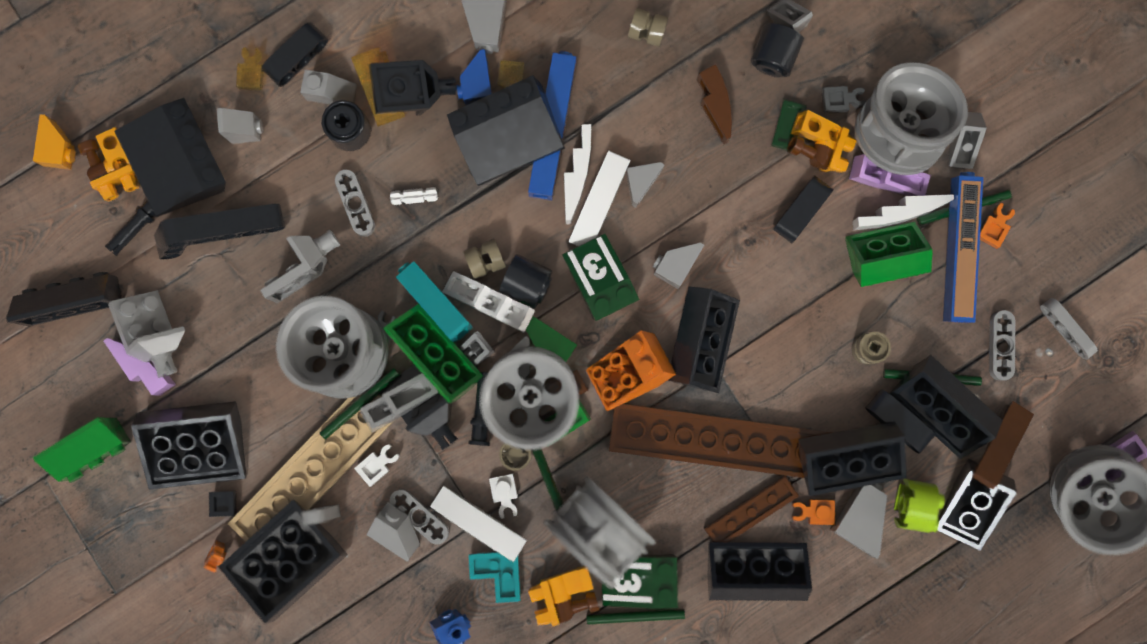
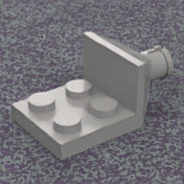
(313, 259)
(147, 330)

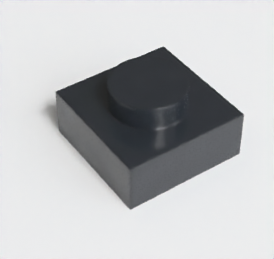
(222, 503)

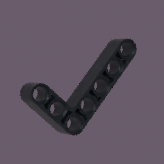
(177, 233)

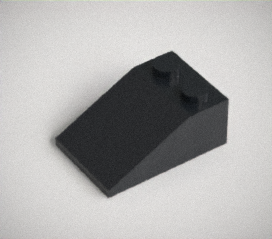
(974, 508)

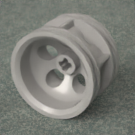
(892, 137)
(298, 352)
(534, 432)
(1086, 529)
(599, 533)

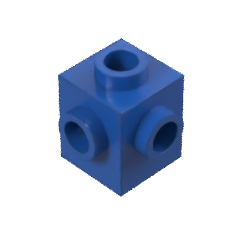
(451, 627)

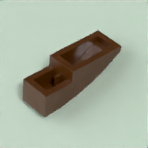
(716, 103)

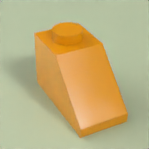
(53, 145)

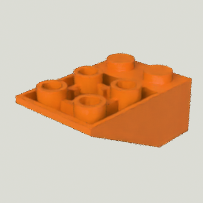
(630, 370)

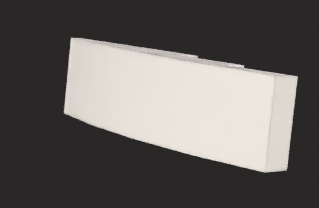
(576, 180)
(600, 198)
(909, 208)
(488, 301)
(478, 523)

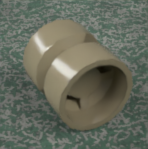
(647, 27)
(476, 262)
(871, 348)
(514, 458)

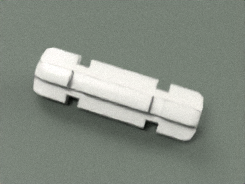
(413, 196)

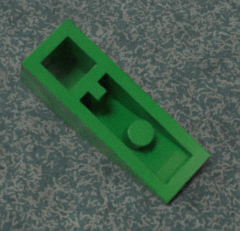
(549, 339)

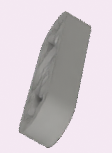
(355, 222)
(1068, 328)
(994, 352)
(320, 514)
(429, 514)

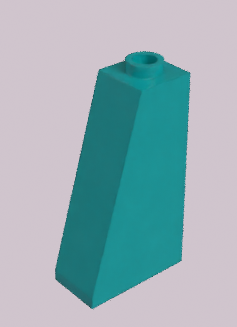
(433, 301)

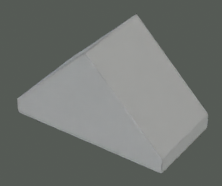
(790, 15)
(641, 179)
(476, 349)

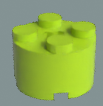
(918, 506)

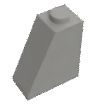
(485, 22)
(863, 519)

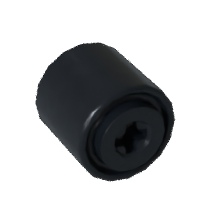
(776, 50)
(355, 133)
(526, 281)

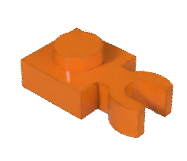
(994, 228)
(819, 512)
(215, 556)

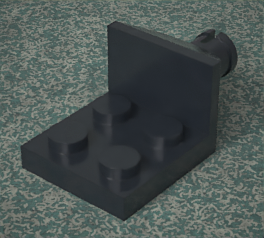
(407, 86)
(429, 417)

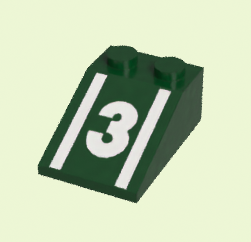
(600, 277)
(646, 584)

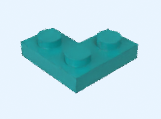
(502, 570)

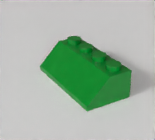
(434, 353)

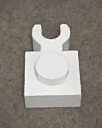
(375, 467)
(504, 490)

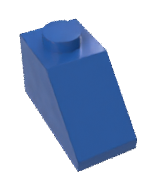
(475, 80)

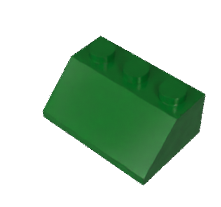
(889, 254)
(83, 449)

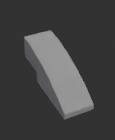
(397, 402)

